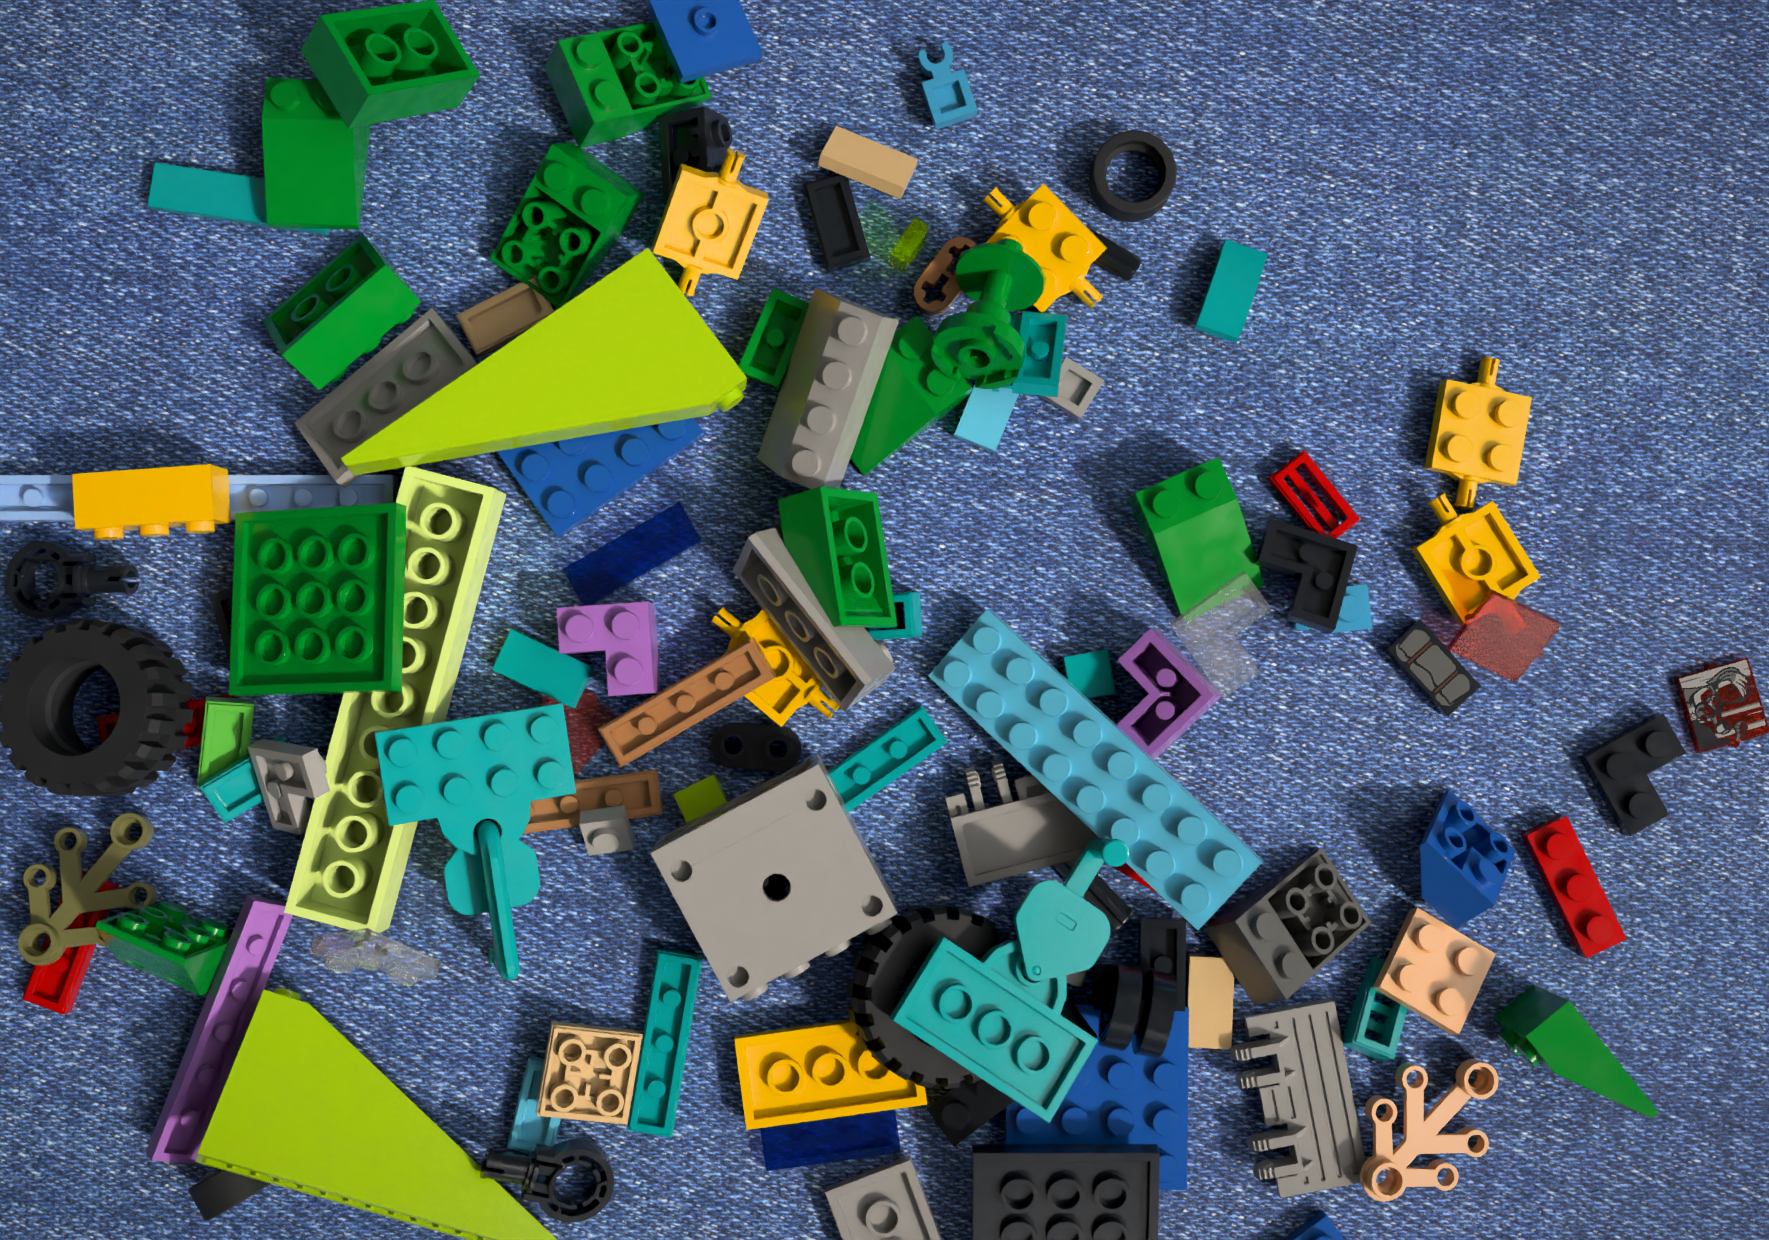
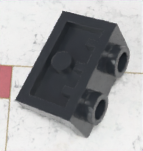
(693, 139)

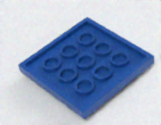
(585, 473)
(1121, 1102)

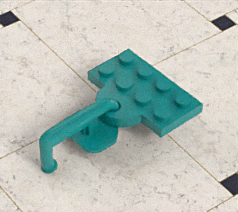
(477, 773)
(998, 1020)

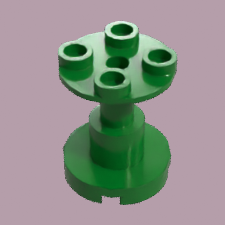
(981, 340)

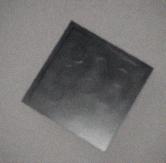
(1065, 1191)

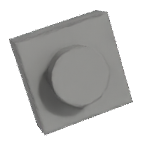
(1075, 390)
(606, 830)

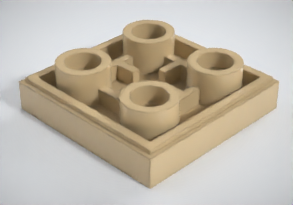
(589, 1073)

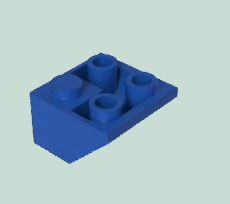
(1462, 862)

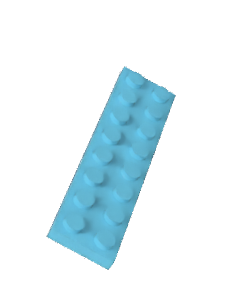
(1095, 768)

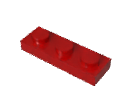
(1573, 886)

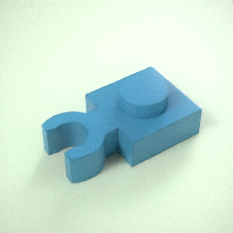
(948, 92)
(1354, 612)

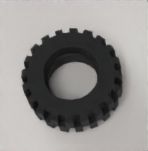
(41, 698)
(879, 980)

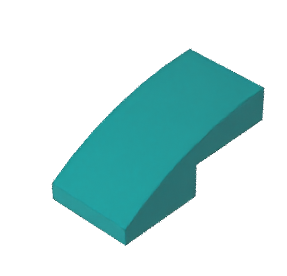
(1230, 291)

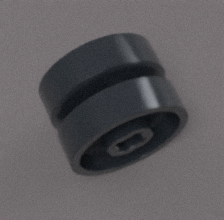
(1137, 1010)

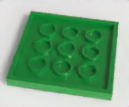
(318, 601)

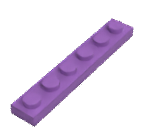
(219, 1030)

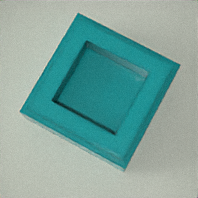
(1090, 673)

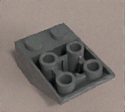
(1288, 928)

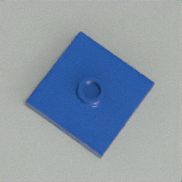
(704, 36)

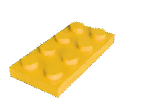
(815, 1076)

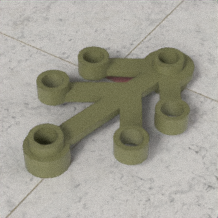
(80, 894)

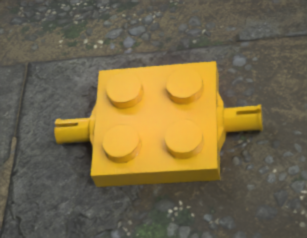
(709, 221)
(1053, 239)
(1477, 433)
(1472, 557)
(794, 681)

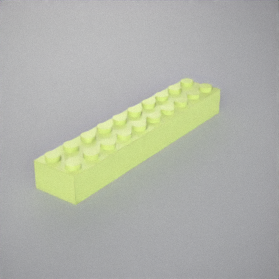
(349, 853)

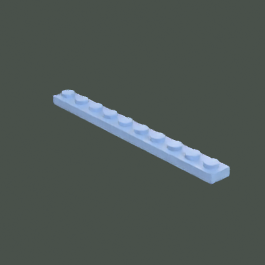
(51, 496)

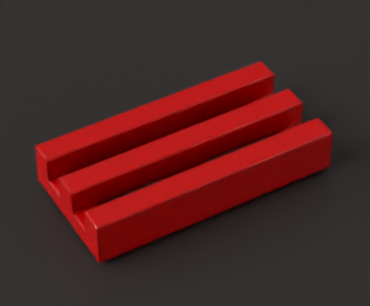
(1325, 486)

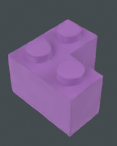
(626, 636)
(1175, 689)

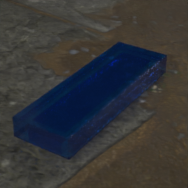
(633, 555)
(830, 1140)

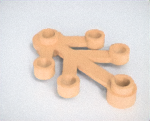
(1422, 1132)

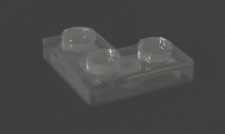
(1211, 628)
(374, 951)

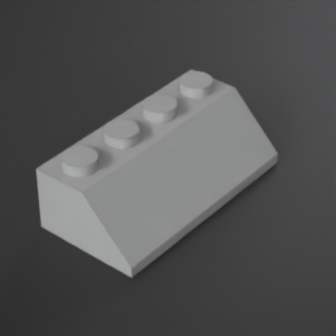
(826, 391)
(840, 657)

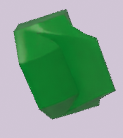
(774, 339)

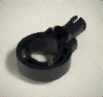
(71, 580)
(541, 1168)

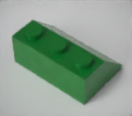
(340, 313)

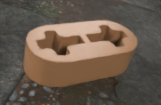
(935, 272)

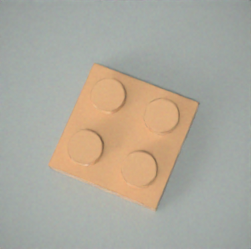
(1434, 971)

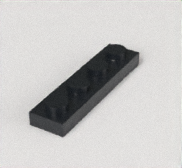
(972, 1105)

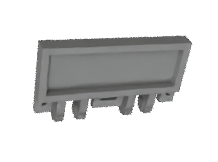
(1013, 834)
(1305, 1092)

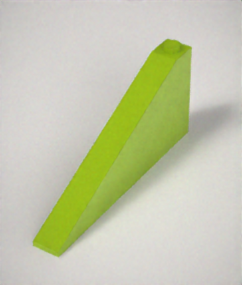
(598, 365)
(331, 1125)

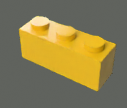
(151, 501)

